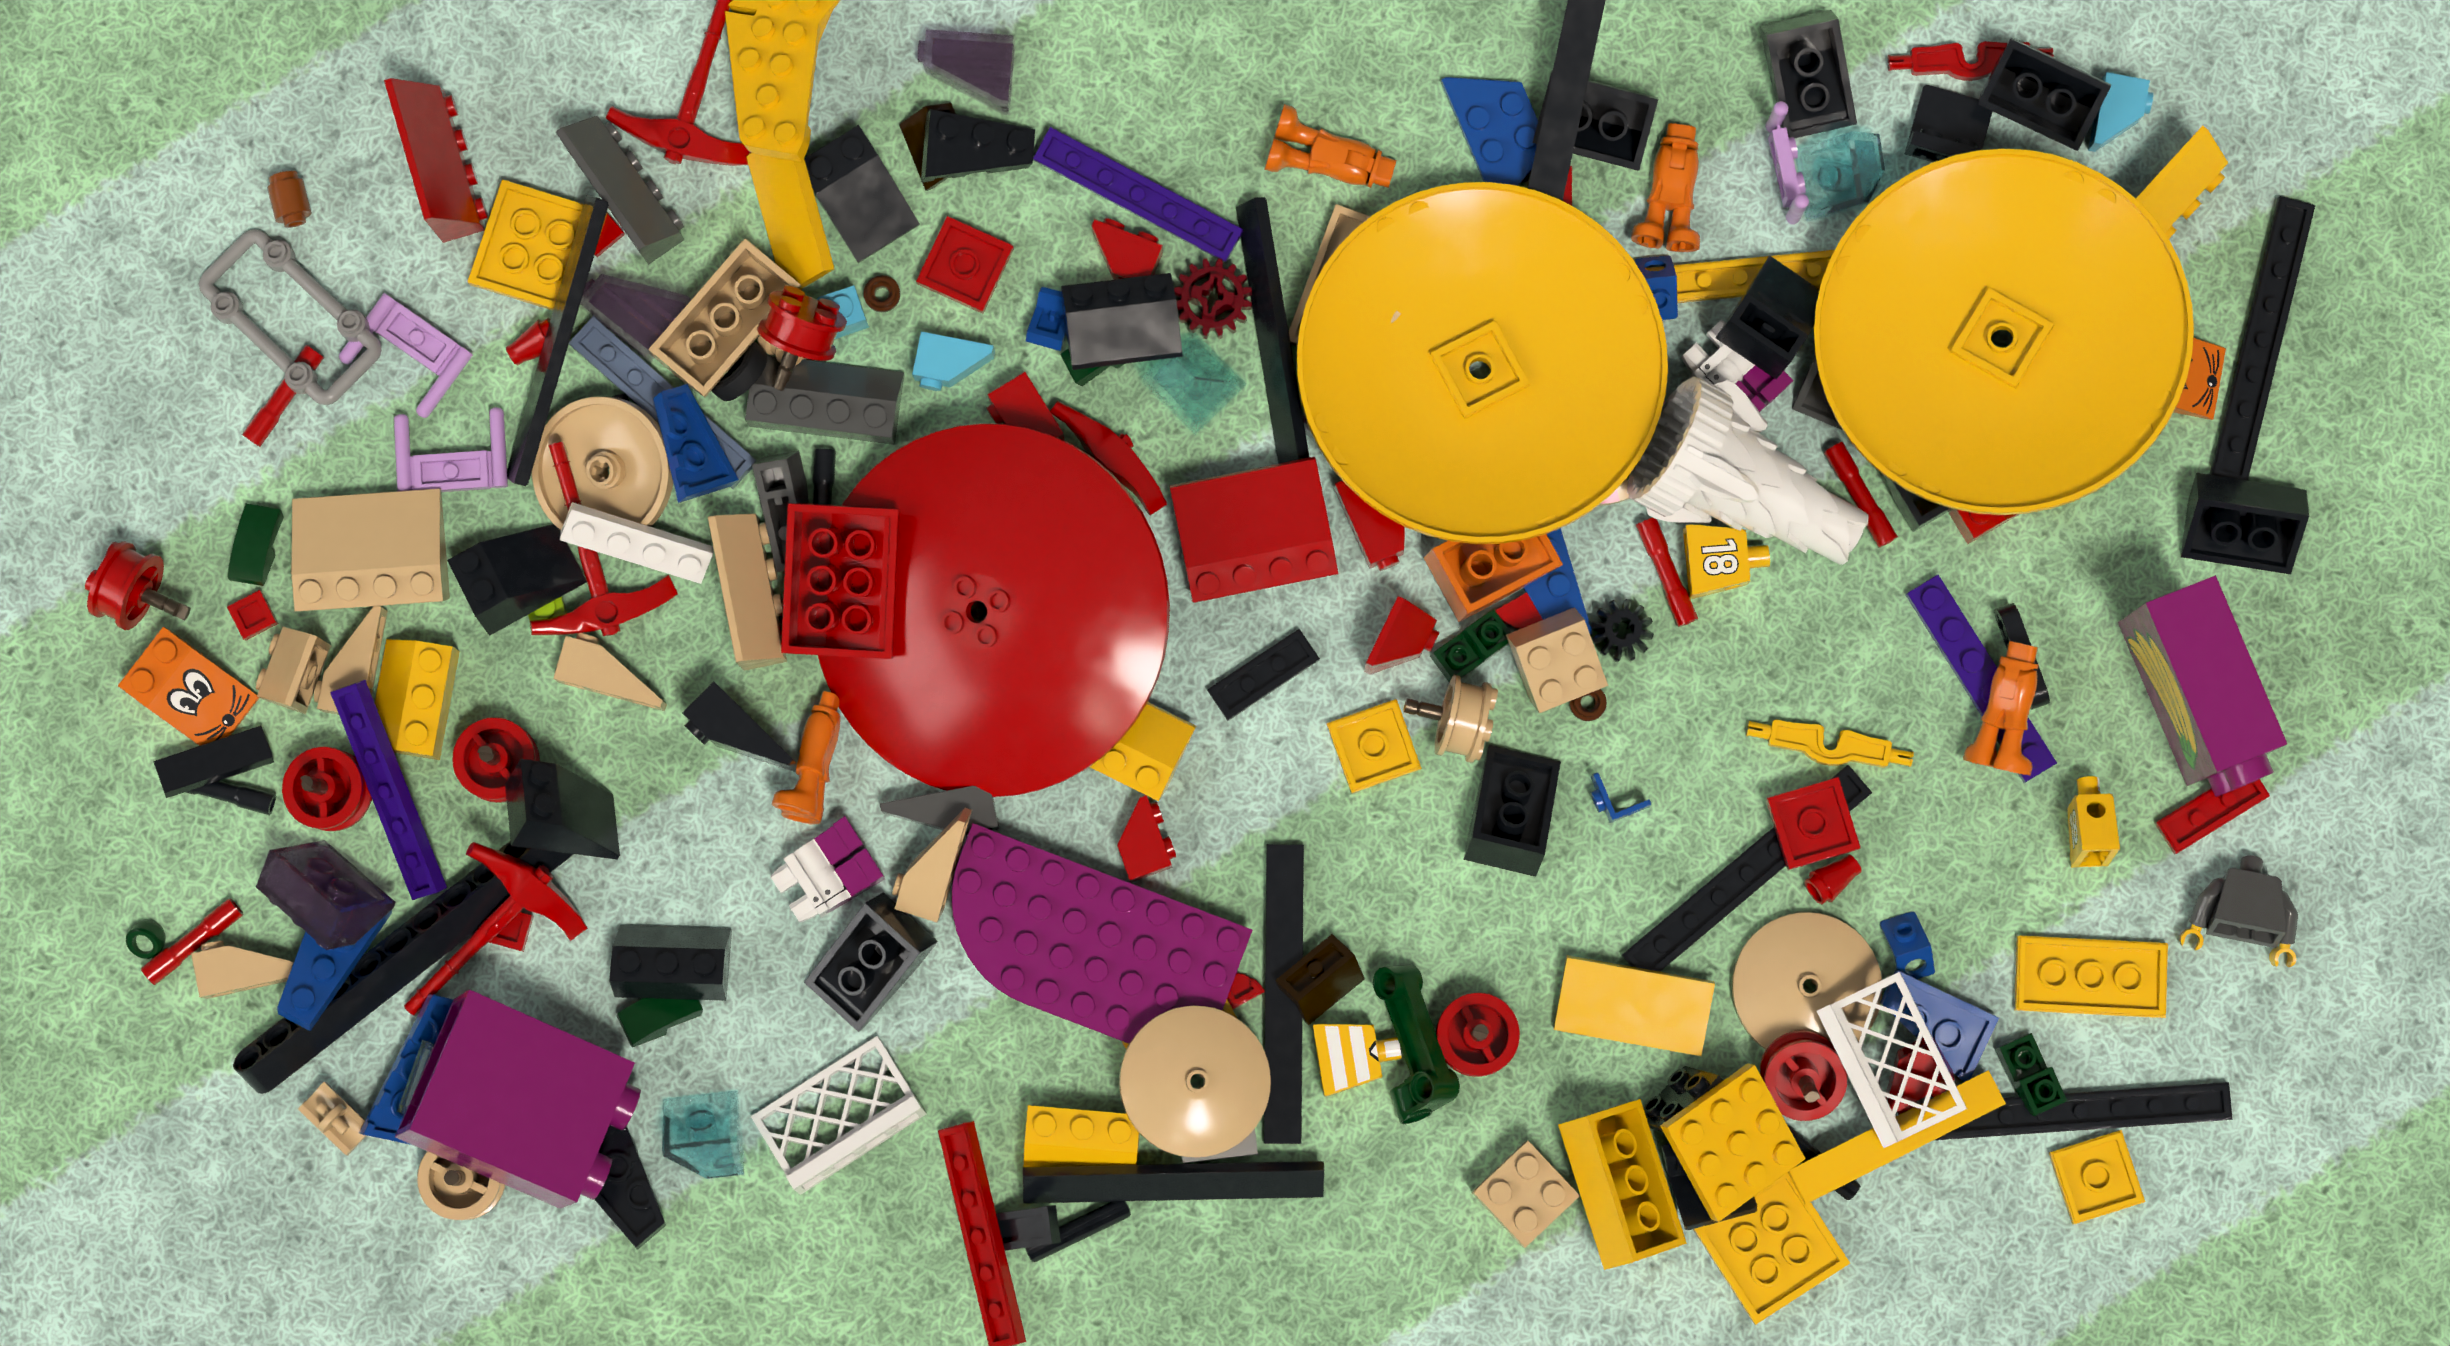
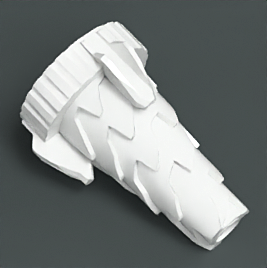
(1716, 464)

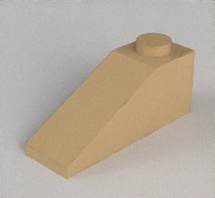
(354, 661)
(594, 669)
(930, 875)
(230, 970)

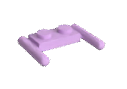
(1783, 152)
(418, 341)
(452, 470)

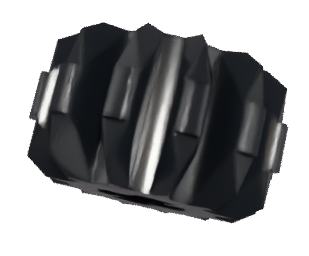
(1612, 621)

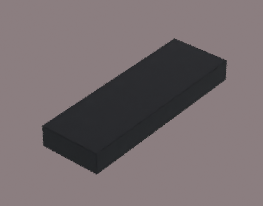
(1263, 674)
(213, 761)

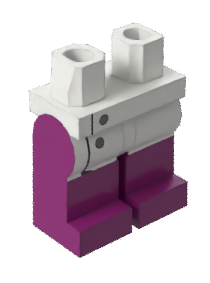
(1731, 366)
(816, 873)

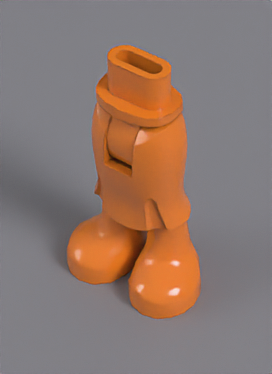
(1329, 154)
(1672, 190)
(2007, 709)
(816, 751)

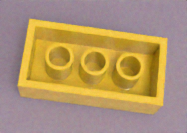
(1622, 1184)

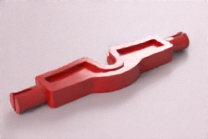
(1950, 60)

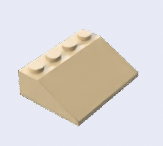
(368, 550)

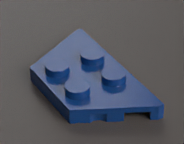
(1496, 126)

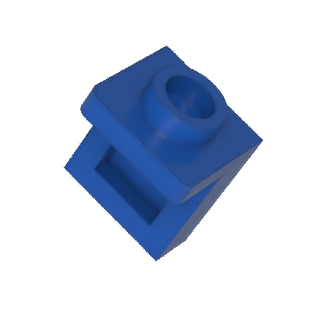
(1047, 322)

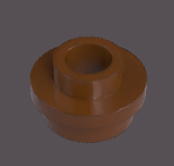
(877, 283)
(1592, 714)

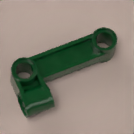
(1430, 1079)

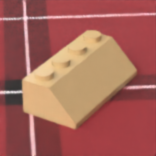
(721, 319)
(748, 589)

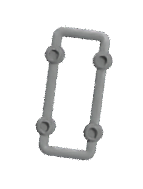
(298, 375)

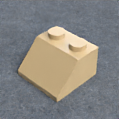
(292, 669)

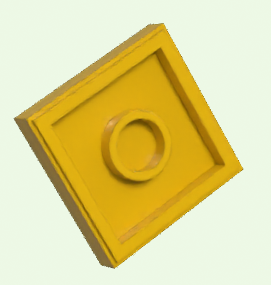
(1374, 746)
(2096, 1177)

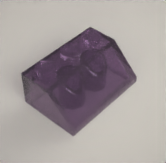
(323, 893)

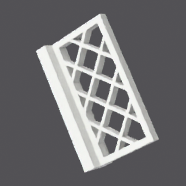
(1862, 1075)
(855, 1142)

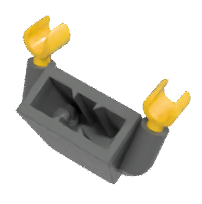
(2248, 910)

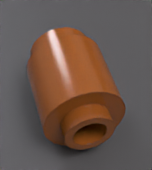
(289, 199)

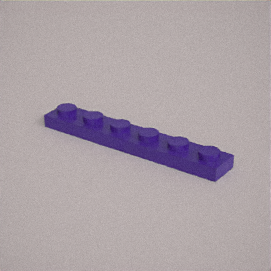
(1138, 195)
(1970, 660)
(388, 790)

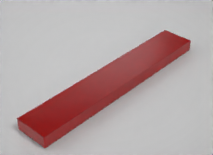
(981, 1235)

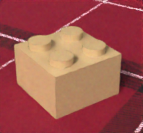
(1557, 660)
(1525, 1194)

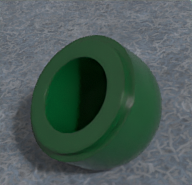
(150, 930)

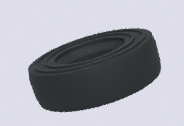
(742, 374)

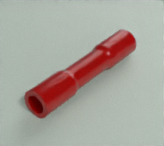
(269, 415)
(1849, 474)
(1675, 592)
(174, 955)

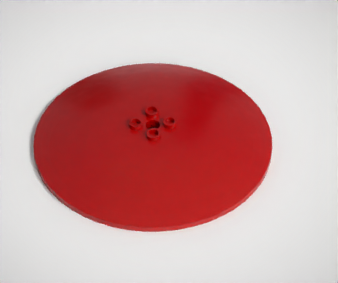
(1068, 622)

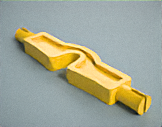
(1849, 747)

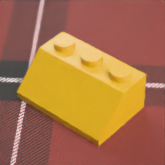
(2183, 180)
(416, 695)
(1148, 752)
(1078, 1138)

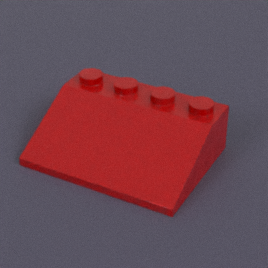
(436, 158)
(1254, 529)
(840, 580)

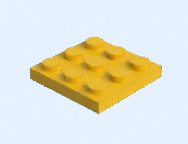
(526, 244)
(1733, 1142)
(1773, 1252)

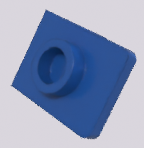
(1662, 284)
(1603, 803)
(1908, 943)

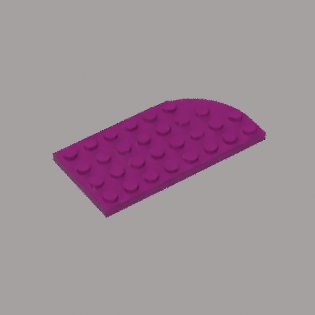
(1086, 939)

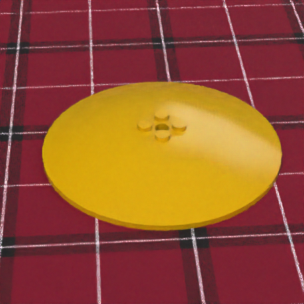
(2021, 250)
(1500, 283)

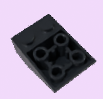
(1771, 318)

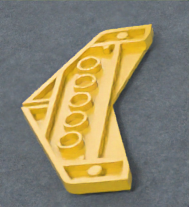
(774, 70)

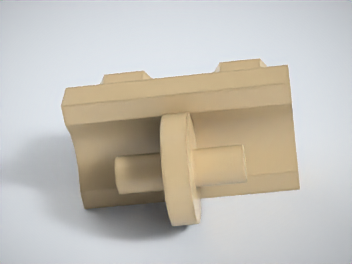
(334, 1118)

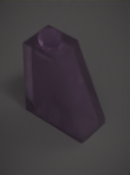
(972, 64)
(632, 310)

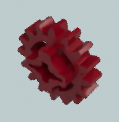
(1197, 294)

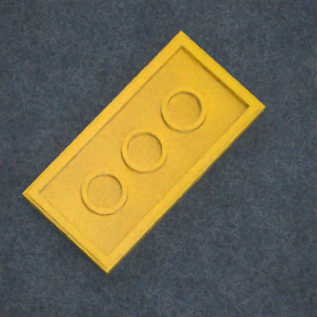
(791, 217)
(2091, 976)
(1634, 1005)

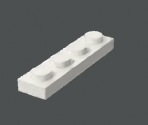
(636, 543)

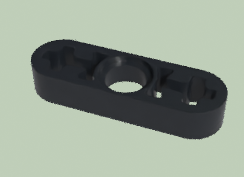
(2013, 630)

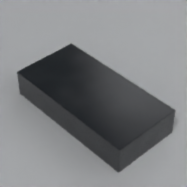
(1029, 1227)

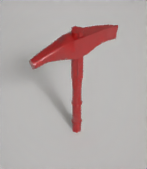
(680, 136)
(1114, 454)
(604, 609)
(527, 889)

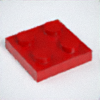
(965, 264)
(1813, 823)

